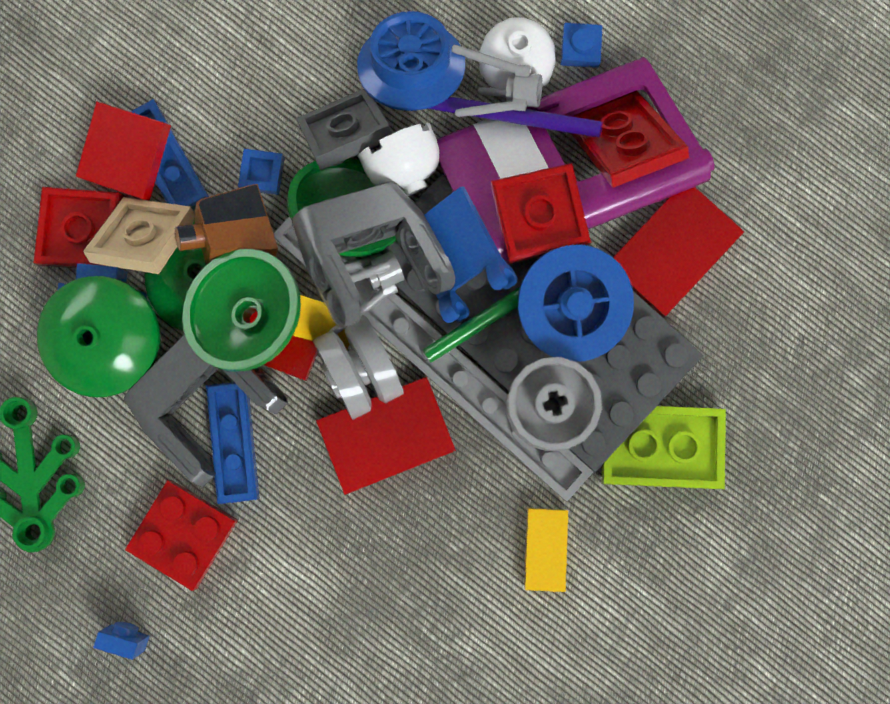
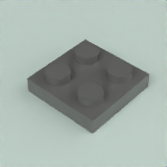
(343, 128)

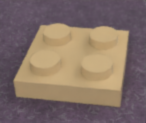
(138, 235)

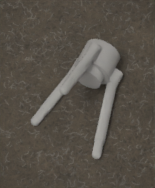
(520, 91)
(381, 272)

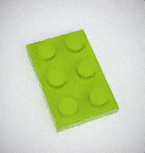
(672, 450)

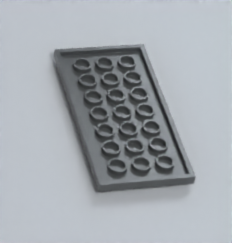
(629, 376)

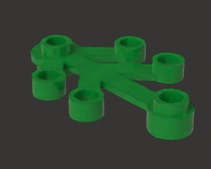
(30, 481)

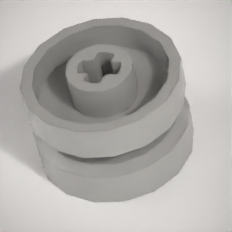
(360, 366)
(577, 399)

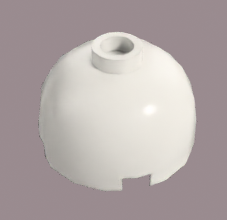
(520, 43)
(403, 158)

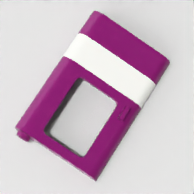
(506, 149)

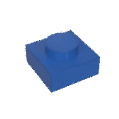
(581, 45)
(262, 169)
(122, 640)

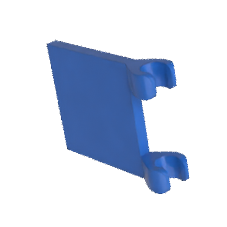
(468, 250)

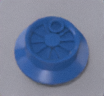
(410, 62)
(576, 303)

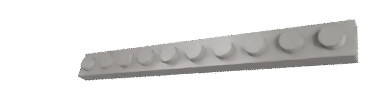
(457, 378)

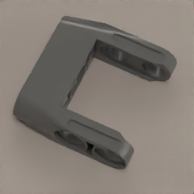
(359, 220)
(170, 385)

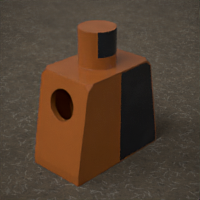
(228, 224)

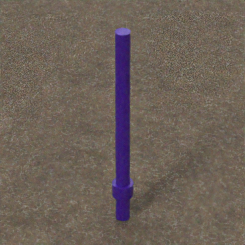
(529, 118)

